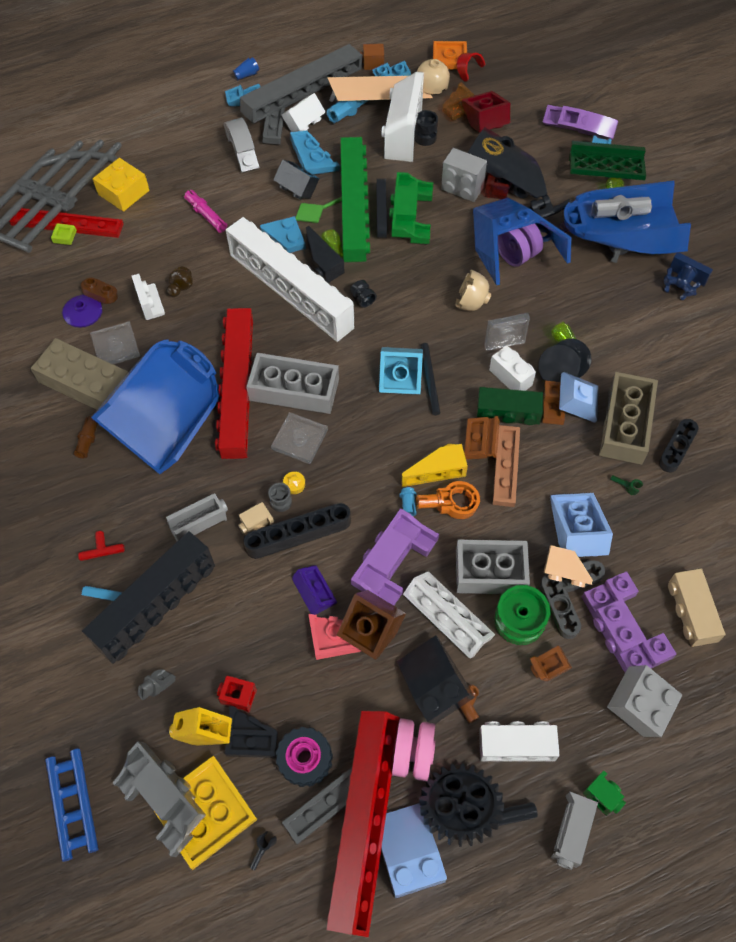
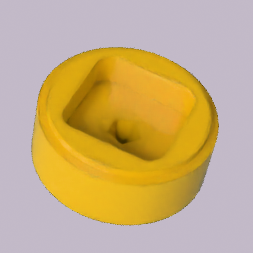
(295, 482)

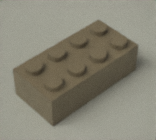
(628, 418)

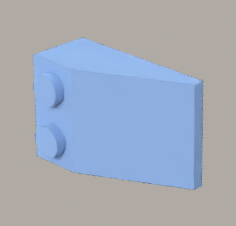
(581, 524)
(410, 852)

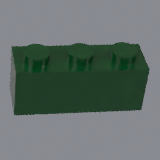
(510, 405)

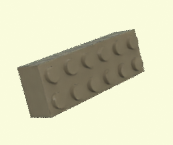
(77, 373)

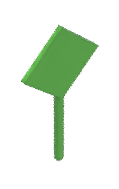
(313, 212)

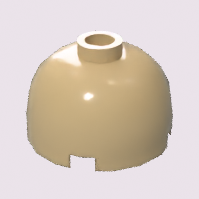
(435, 76)
(473, 292)

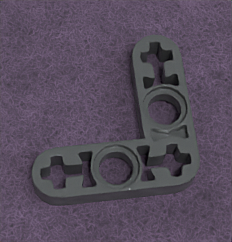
(563, 588)

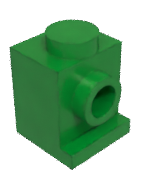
(606, 794)

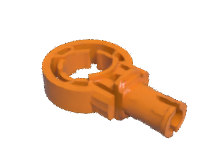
(444, 503)

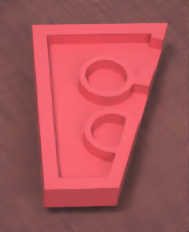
(325, 638)

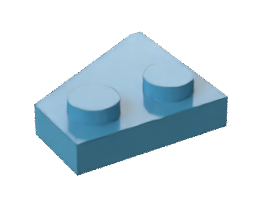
(286, 233)

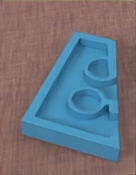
(311, 155)

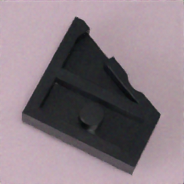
(250, 737)

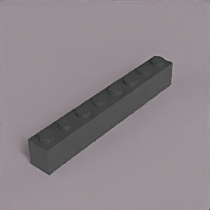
(300, 83)

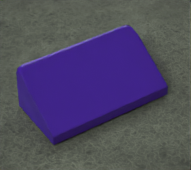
(313, 589)

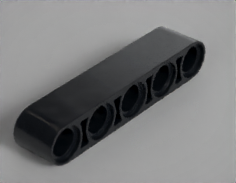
(289, 538)

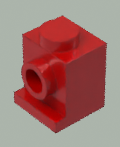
(232, 685)

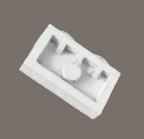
(148, 298)

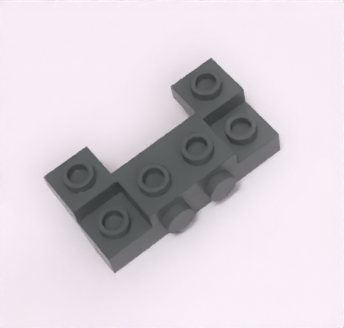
(163, 792)

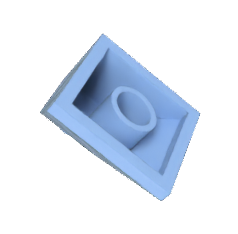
(578, 397)

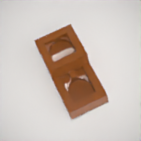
(551, 399)

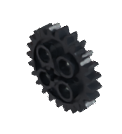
(454, 823)

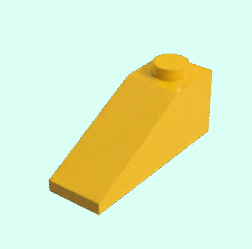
(442, 464)

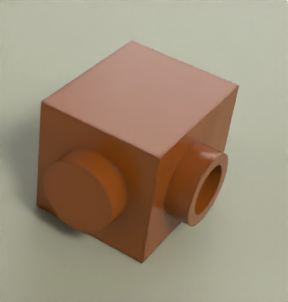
(372, 56)

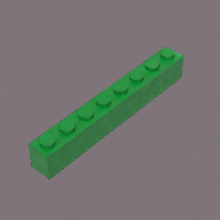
(353, 200)

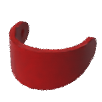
(462, 63)

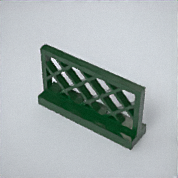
(614, 155)

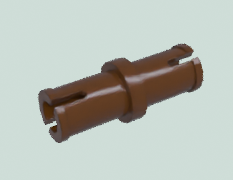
(86, 438)

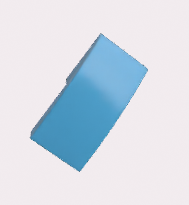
(399, 69)

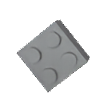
(463, 174)
(645, 701)

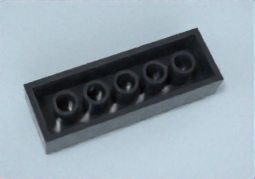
(150, 598)

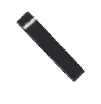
(678, 453)

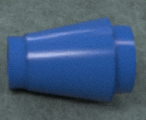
(246, 69)

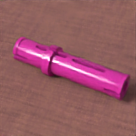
(201, 207)

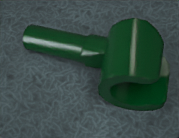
(629, 485)

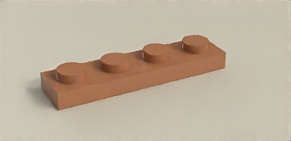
(506, 466)

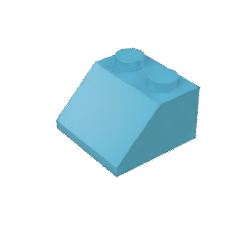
(400, 370)

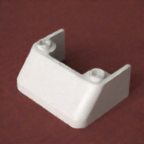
(402, 116)

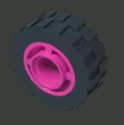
(293, 745)

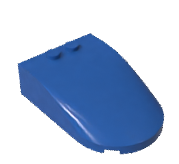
(650, 233)
(161, 403)

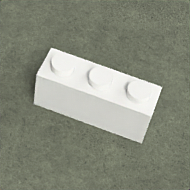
(518, 742)

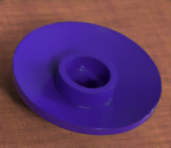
(82, 311)

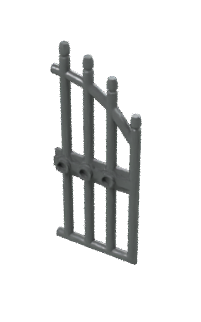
(50, 195)

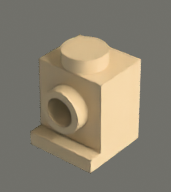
(255, 519)

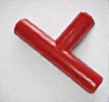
(101, 549)

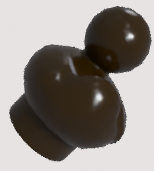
(179, 280)

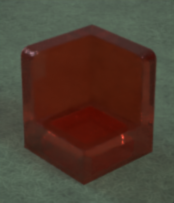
(494, 189)

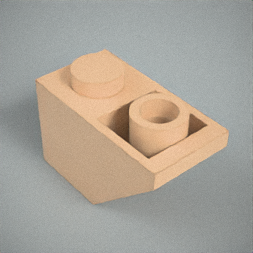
(566, 564)

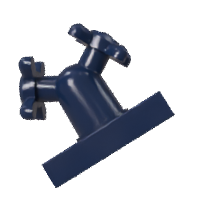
(687, 271)

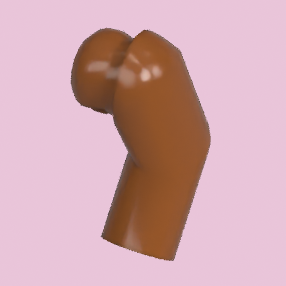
(468, 709)

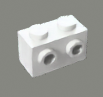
(303, 114)
(512, 369)

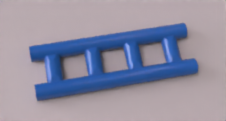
(83, 813)

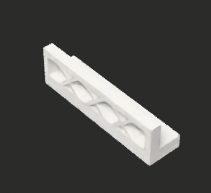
(447, 614)

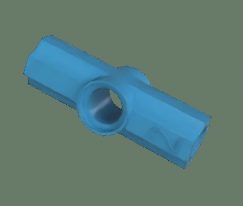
(343, 109)

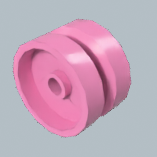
(414, 749)

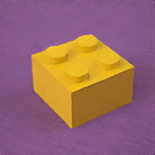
(121, 184)

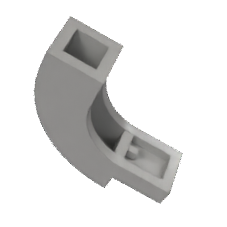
(239, 135)

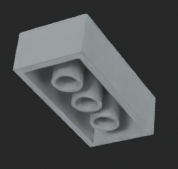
(293, 383)

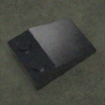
(434, 680)

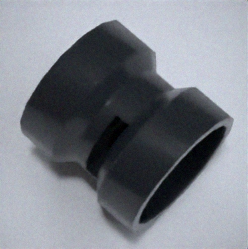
(364, 295)

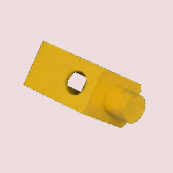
(189, 727)

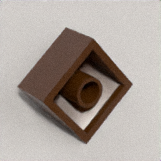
(370, 623)

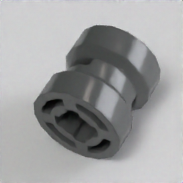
(279, 492)

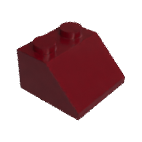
(487, 110)

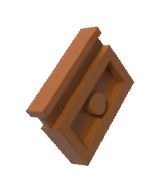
(481, 437)

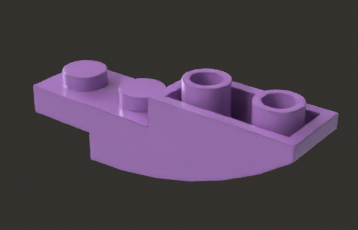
(581, 121)

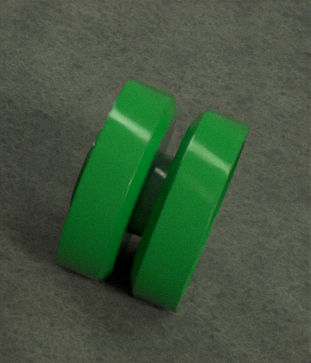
(522, 615)

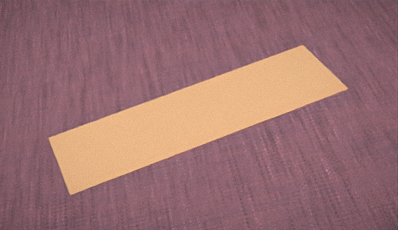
(365, 87)

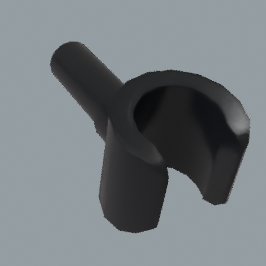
(262, 847)

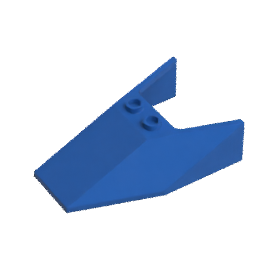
(506, 216)

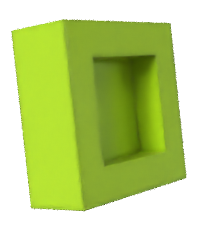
(63, 234)

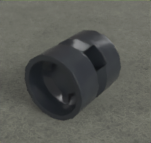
(426, 128)

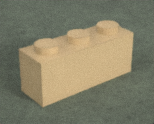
(696, 608)

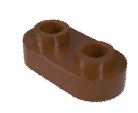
(99, 290)

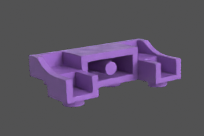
(389, 552)
(620, 628)

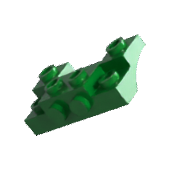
(407, 192)

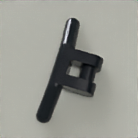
(549, 210)

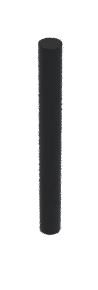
(430, 379)

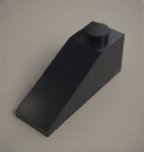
(324, 258)

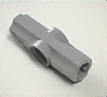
(621, 207)

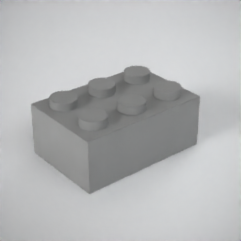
(491, 565)

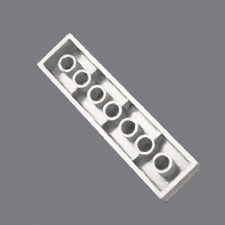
(291, 279)

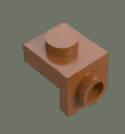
(550, 664)

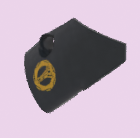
(509, 164)

